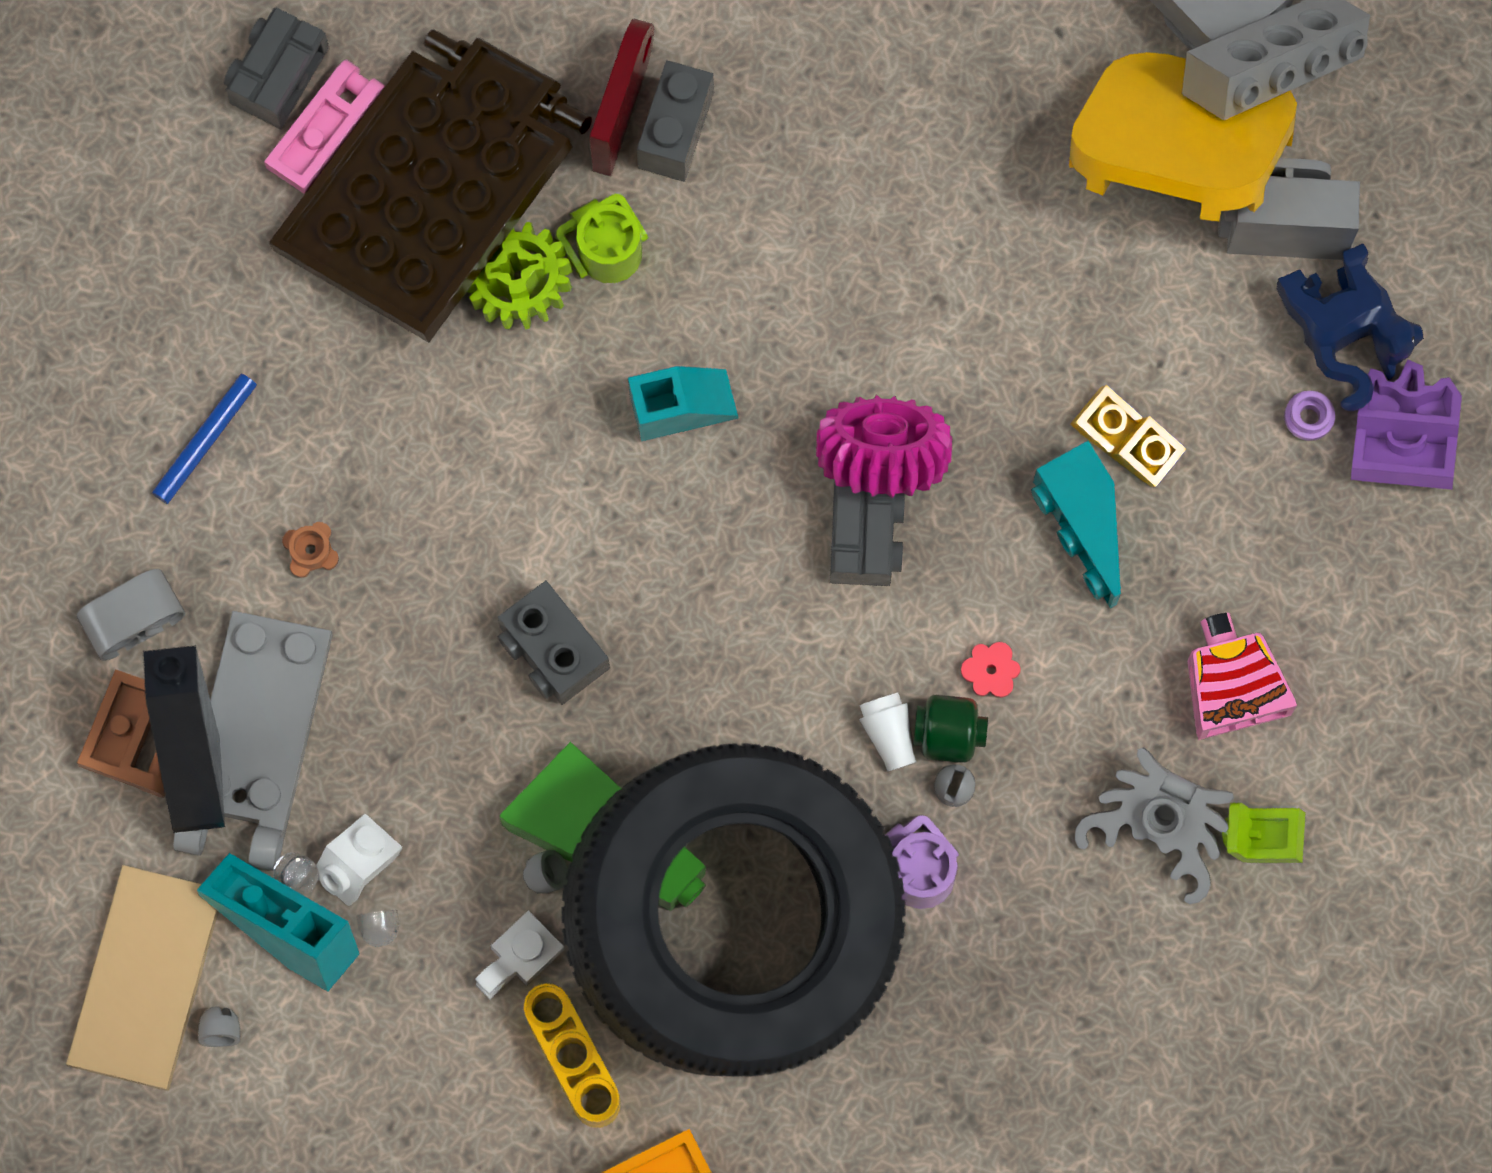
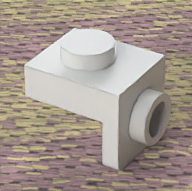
(356, 859)

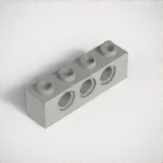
(1274, 55)

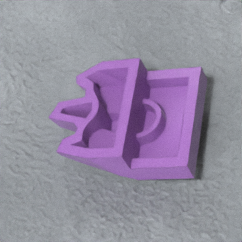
(1408, 431)

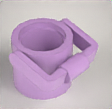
(925, 862)

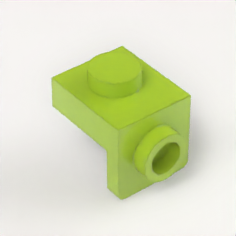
(1265, 834)

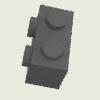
(552, 644)

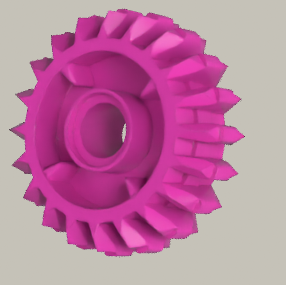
(884, 446)

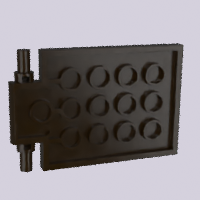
(431, 181)

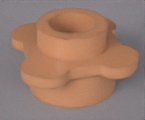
(298, 540)

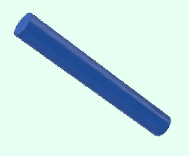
(204, 438)

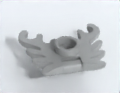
(1166, 812)

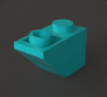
(680, 400)

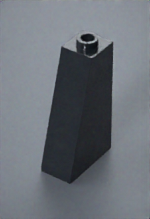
(185, 738)

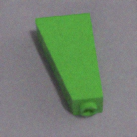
(562, 804)

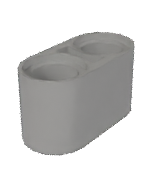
(130, 614)

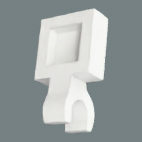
(521, 952)

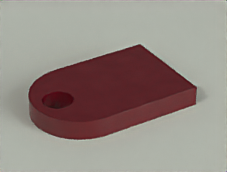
(620, 95)

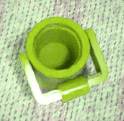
(606, 238)

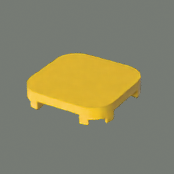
(1156, 139)

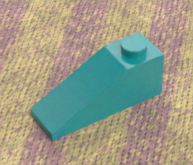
(282, 921)

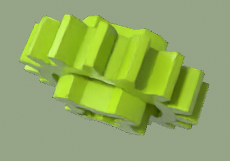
(537, 275)

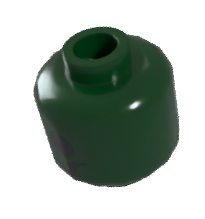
(949, 728)

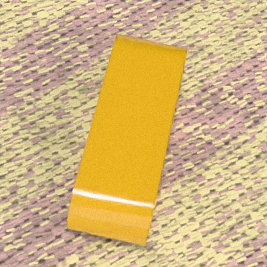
(569, 1030)

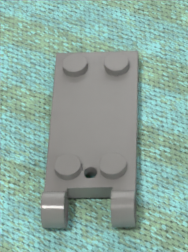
(264, 720)

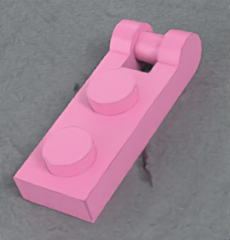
(322, 127)

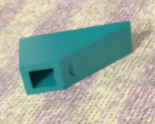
(1084, 505)

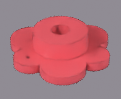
(996, 656)

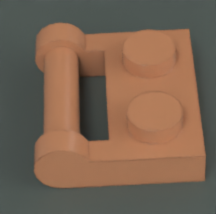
(120, 735)

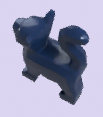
(1346, 316)

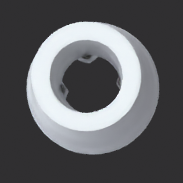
(889, 730)

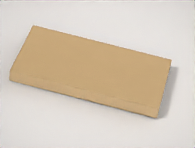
(144, 979)

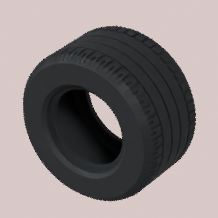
(618, 935)

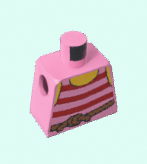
(1235, 681)

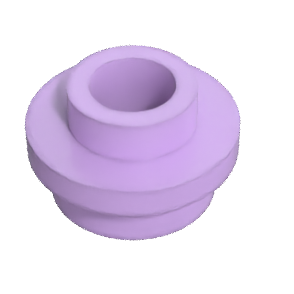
(1314, 401)

